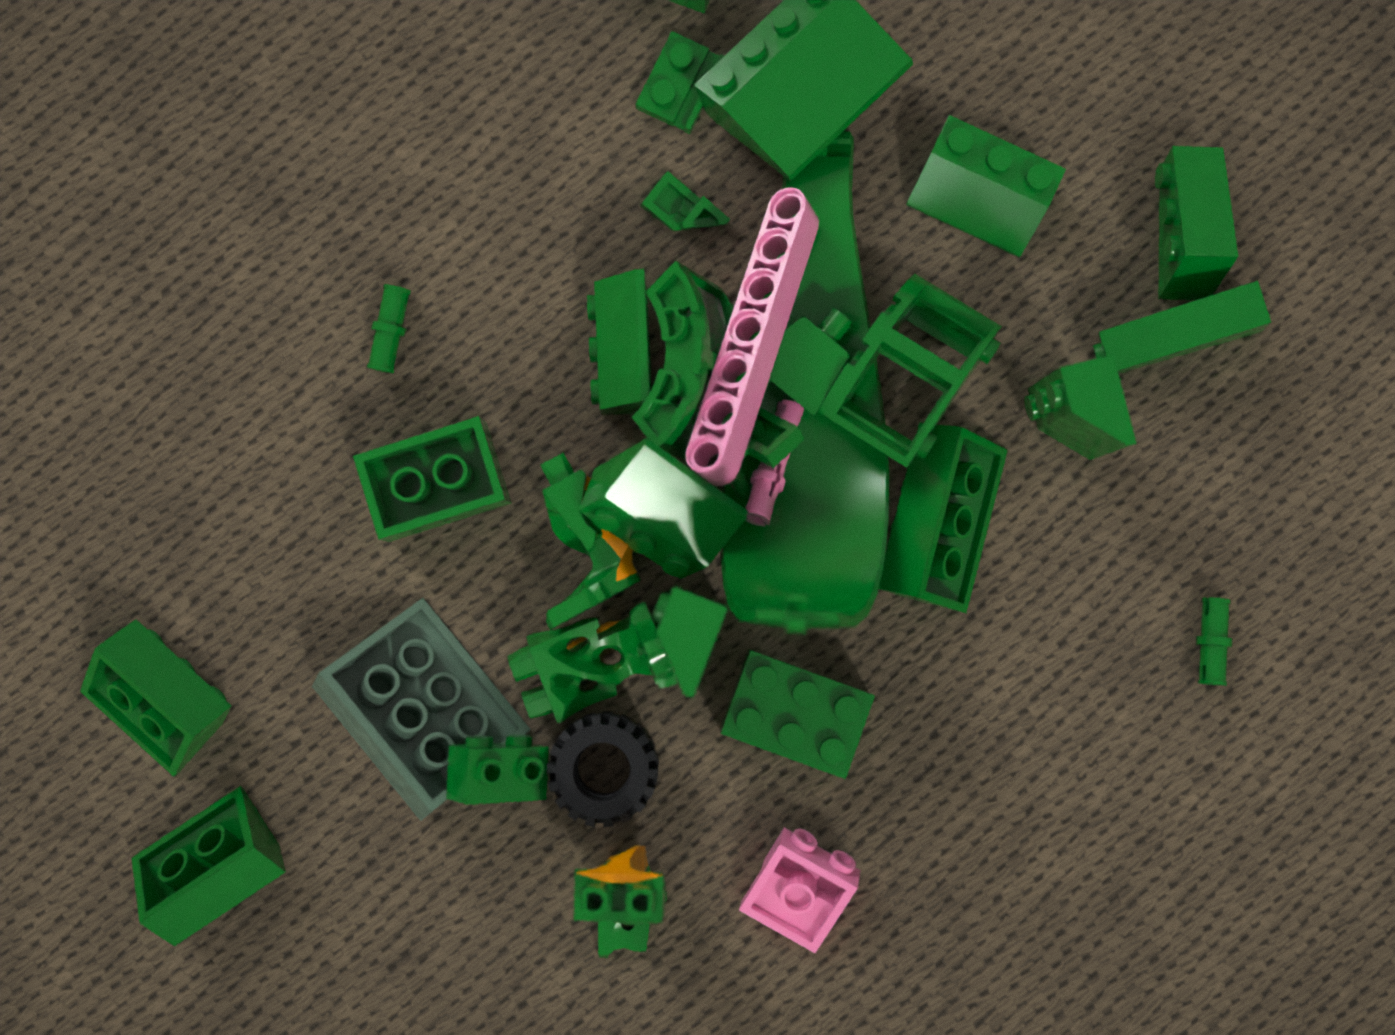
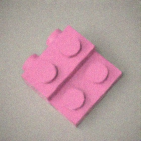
(801, 888)

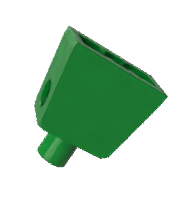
(811, 359)

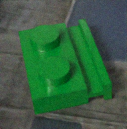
(670, 87)

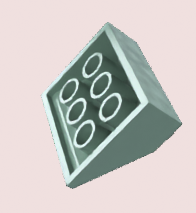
(410, 698)

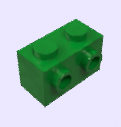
(497, 771)

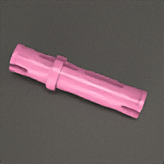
(767, 480)

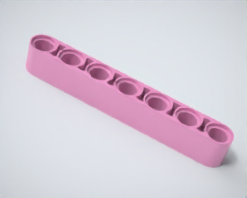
(755, 357)

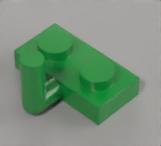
(769, 443)

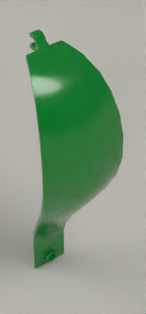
(830, 523)

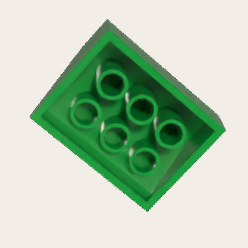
(801, 79)

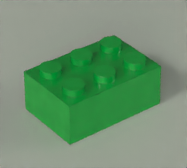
(432, 479)
(797, 714)

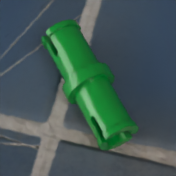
(388, 328)
(1214, 641)

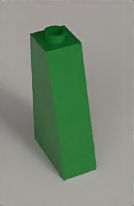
(1186, 328)

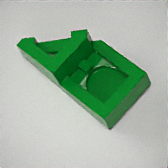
(680, 207)

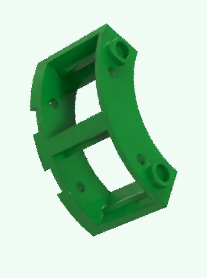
(943, 319)

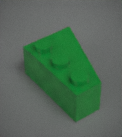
(1194, 223)

